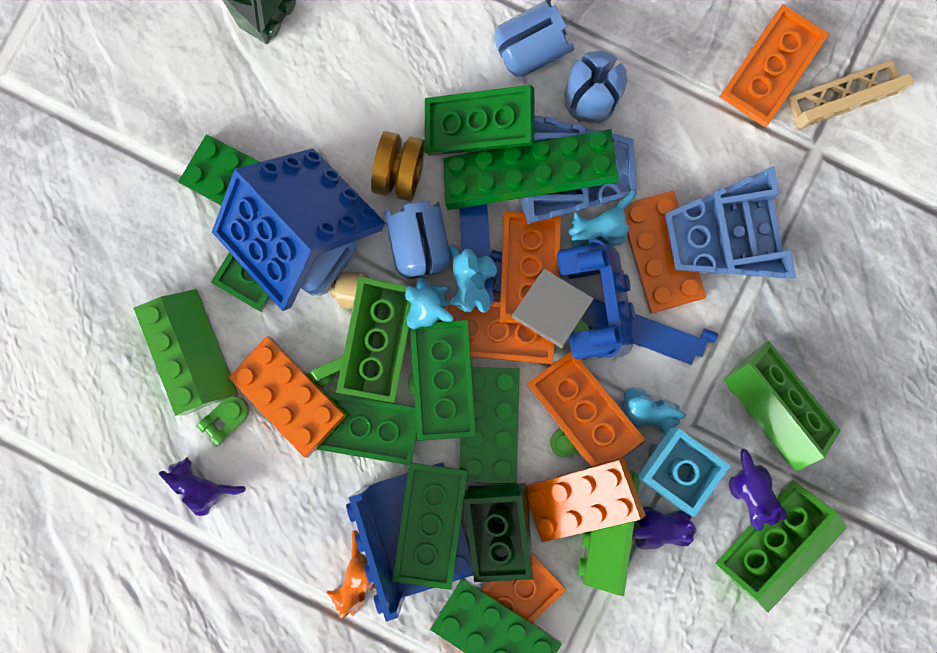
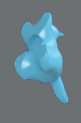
(606, 227)
(470, 279)
(427, 304)
(643, 410)

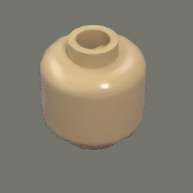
(345, 288)

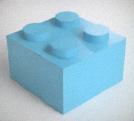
(683, 471)

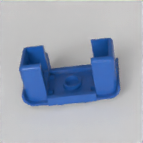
(605, 260)

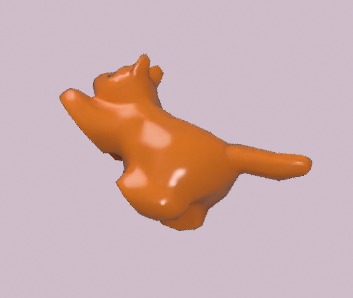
(352, 593)

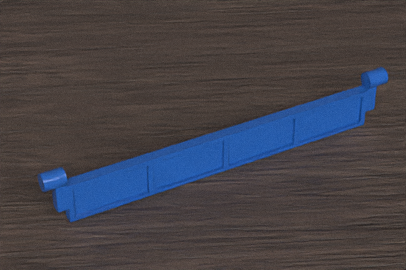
(644, 331)

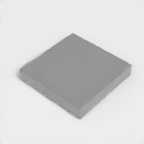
(552, 308)

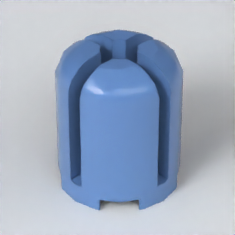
(532, 39)
(595, 87)
(418, 239)
(327, 268)

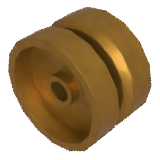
(397, 166)

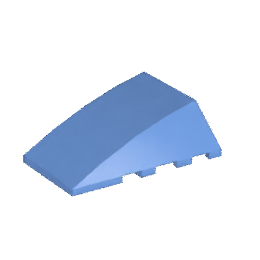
(560, 203)
(731, 231)

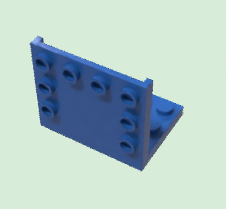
(285, 216)
(378, 520)

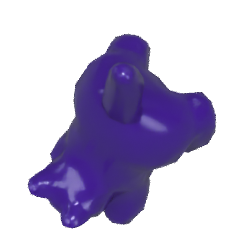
(755, 488)
(196, 492)
(662, 529)

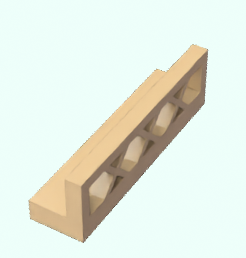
(848, 100)

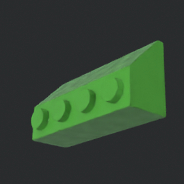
(375, 341)
(185, 351)
(783, 407)
(607, 555)
(777, 556)

